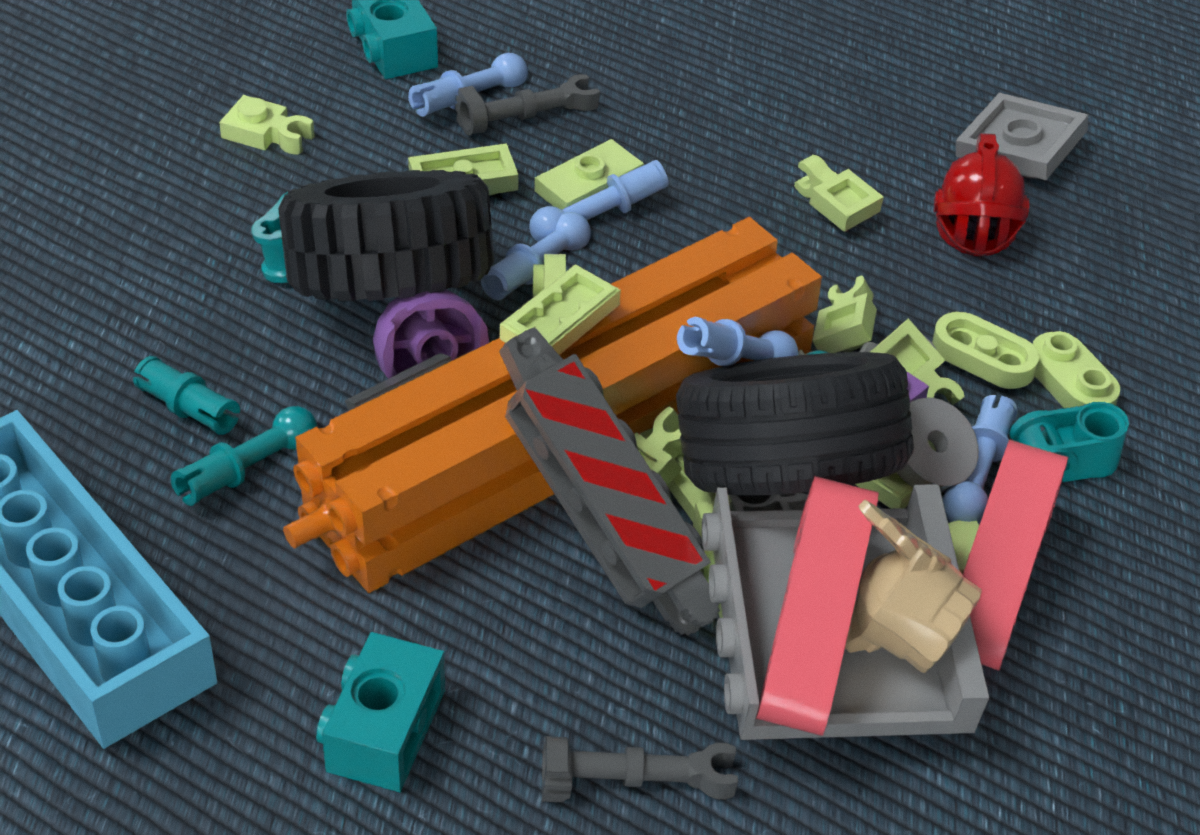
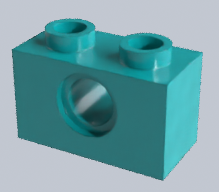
(395, 35)
(383, 743)

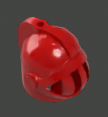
(984, 187)

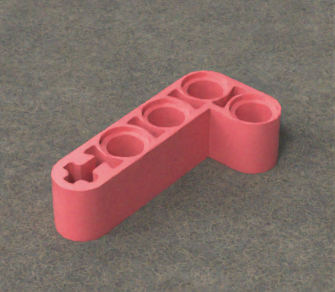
(1010, 542)
(817, 607)

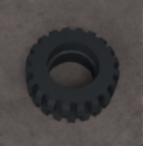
(387, 234)

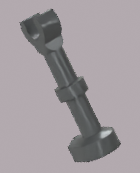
(475, 113)
(634, 767)

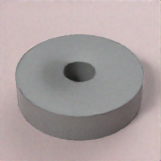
(953, 440)

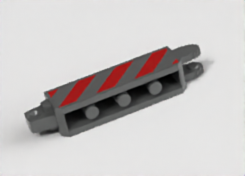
(606, 484)

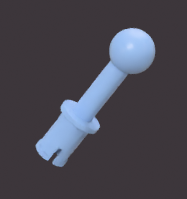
(506, 71)
(621, 192)
(517, 267)
(726, 342)
(968, 499)

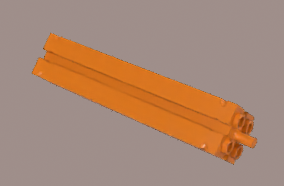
(444, 463)

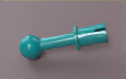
(227, 465)

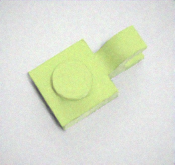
(839, 197)

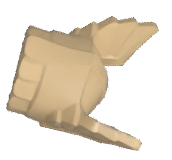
(909, 598)

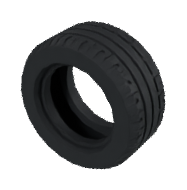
(795, 418)

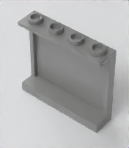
(873, 689)

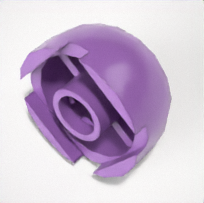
(425, 326)

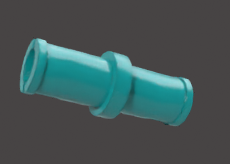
(186, 395)

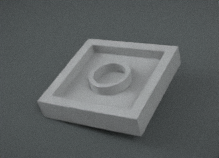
(1027, 133)

